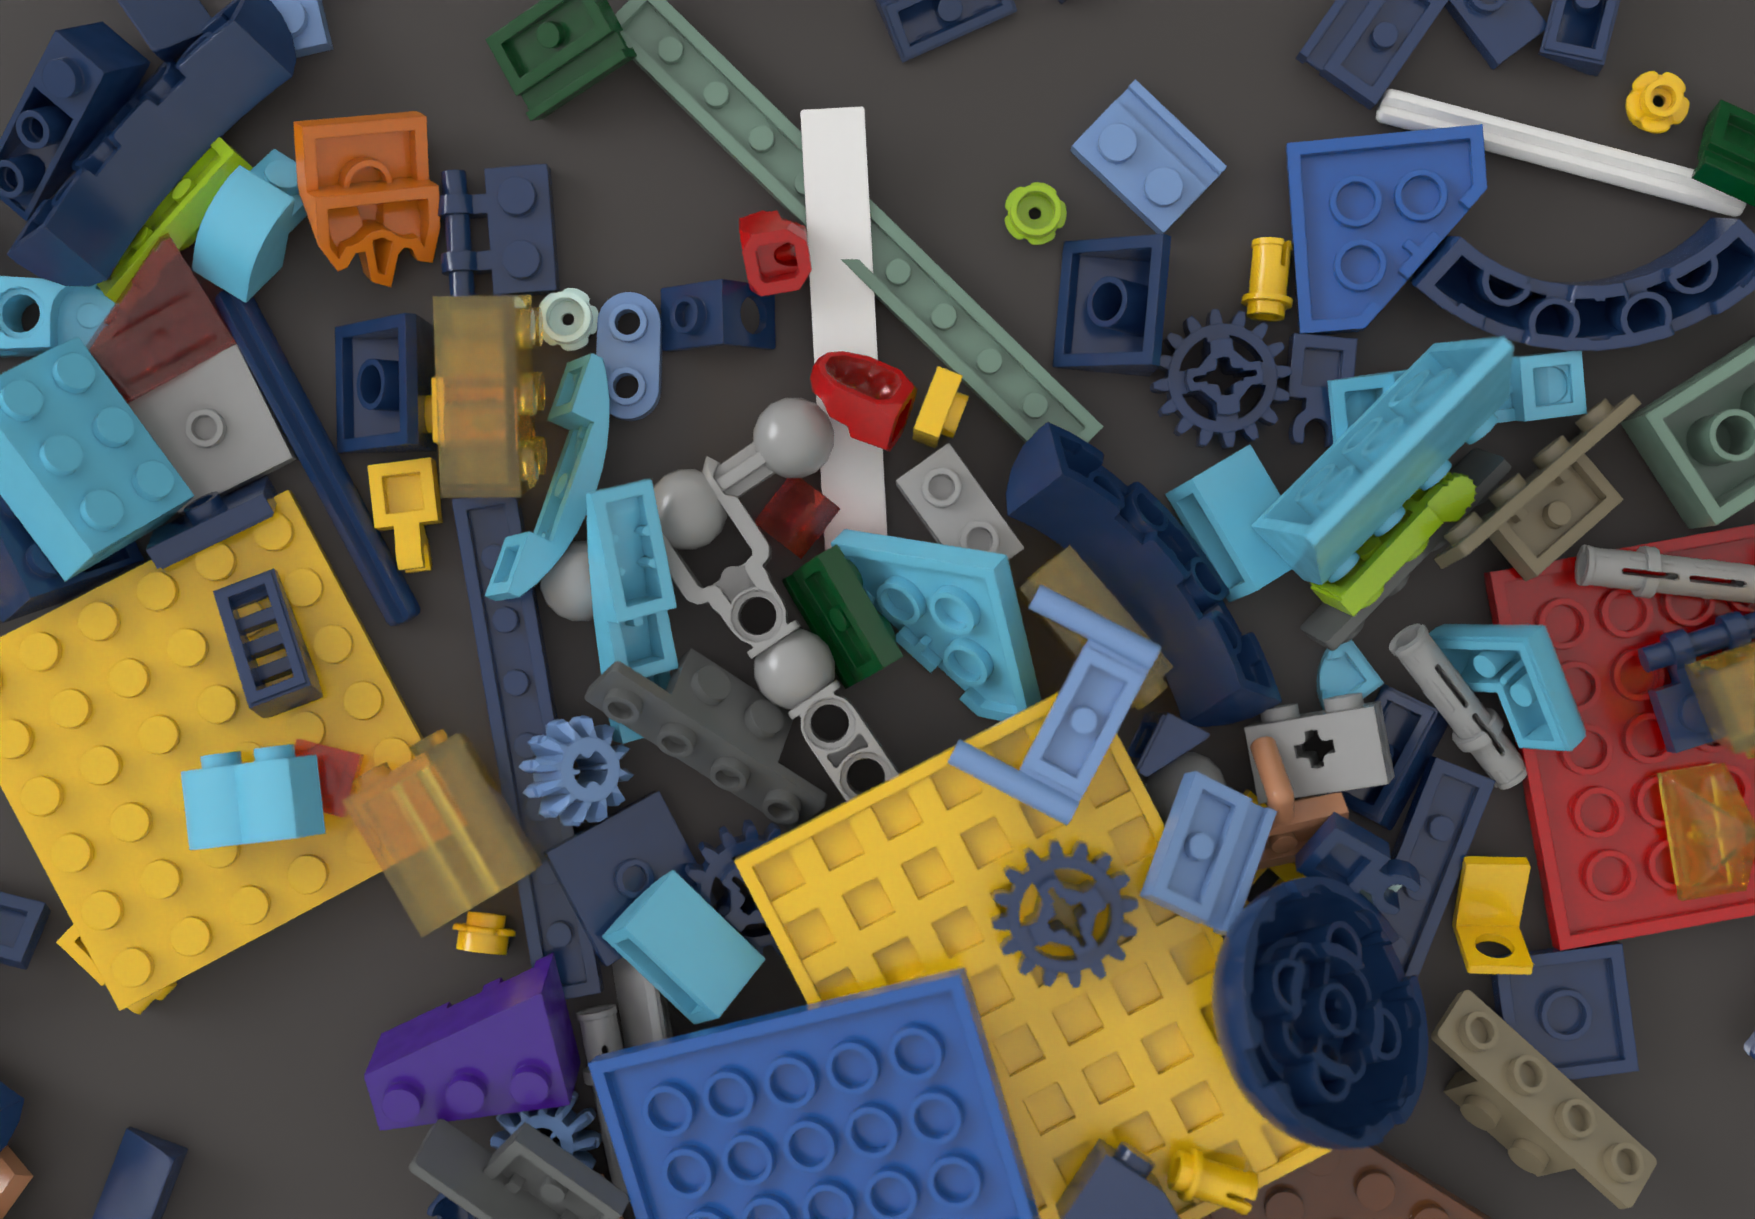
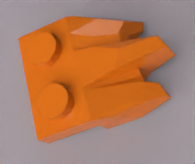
(368, 189)

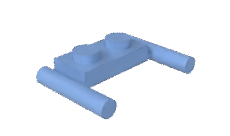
(1081, 717)

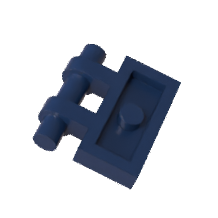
(519, 228)
(1676, 703)

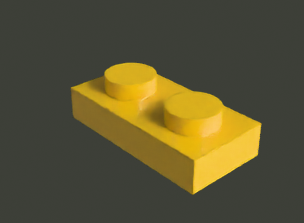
(941, 408)

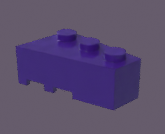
(479, 1057)

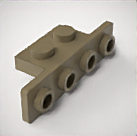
(1552, 507)
(1534, 1106)

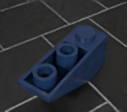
(67, 101)

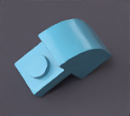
(249, 226)

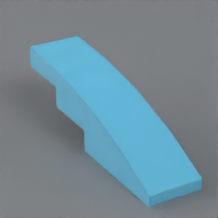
(630, 585)

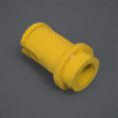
(1268, 280)
(1211, 1181)

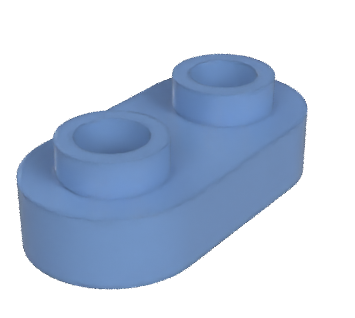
(631, 354)

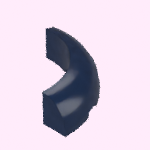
(155, 143)
(1615, 312)
(1149, 570)

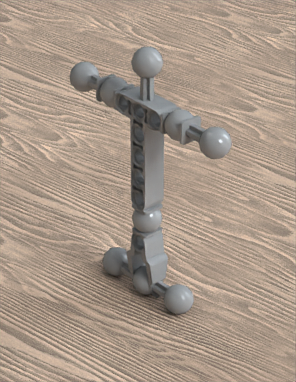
(789, 662)

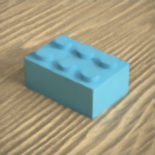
(80, 460)

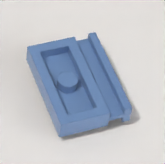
(1148, 158)
(1208, 853)

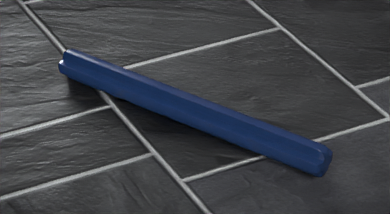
(319, 458)

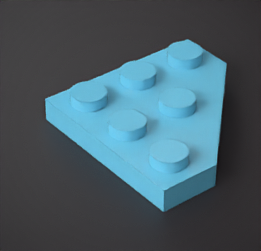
(951, 613)

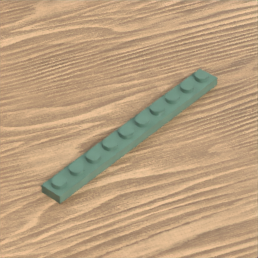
(902, 272)

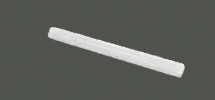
(1559, 151)

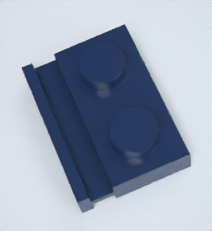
(1367, 43)

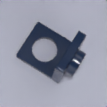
(710, 316)

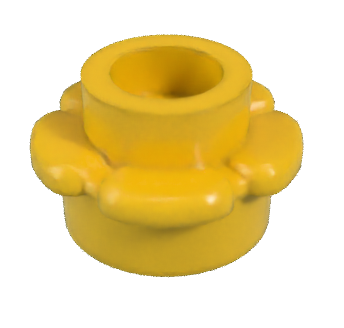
(1640, 103)
(483, 933)

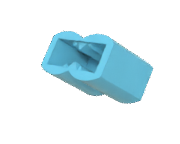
(253, 800)

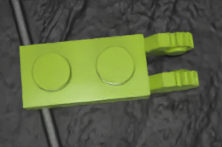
(1386, 554)

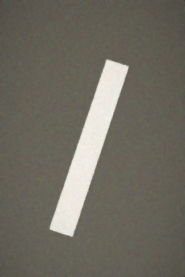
(840, 300)

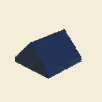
(1112, 304)
(383, 384)

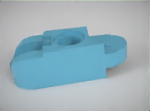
(63, 314)

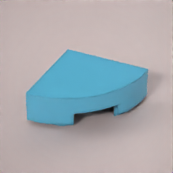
(1345, 672)

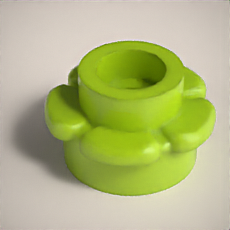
(1037, 196)

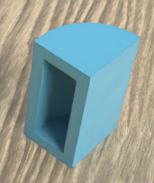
(1219, 514)
(684, 948)

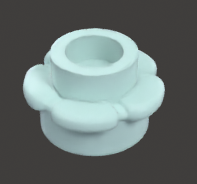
(572, 302)

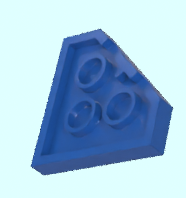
(1372, 215)

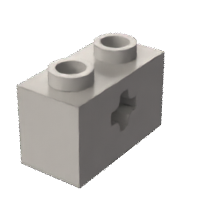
(955, 505)
(1359, 753)

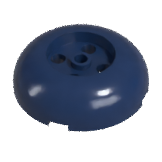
(1313, 974)

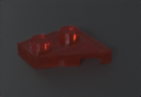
(158, 325)

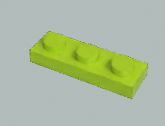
(178, 213)

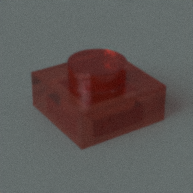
(797, 515)
(336, 772)

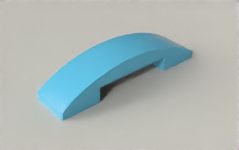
(1539, 389)
(584, 410)

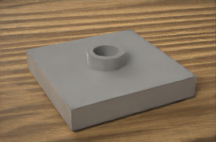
(215, 426)

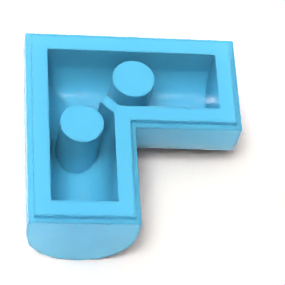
(1524, 673)

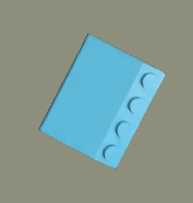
(1388, 456)

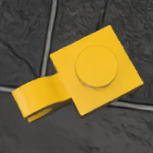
(405, 500)

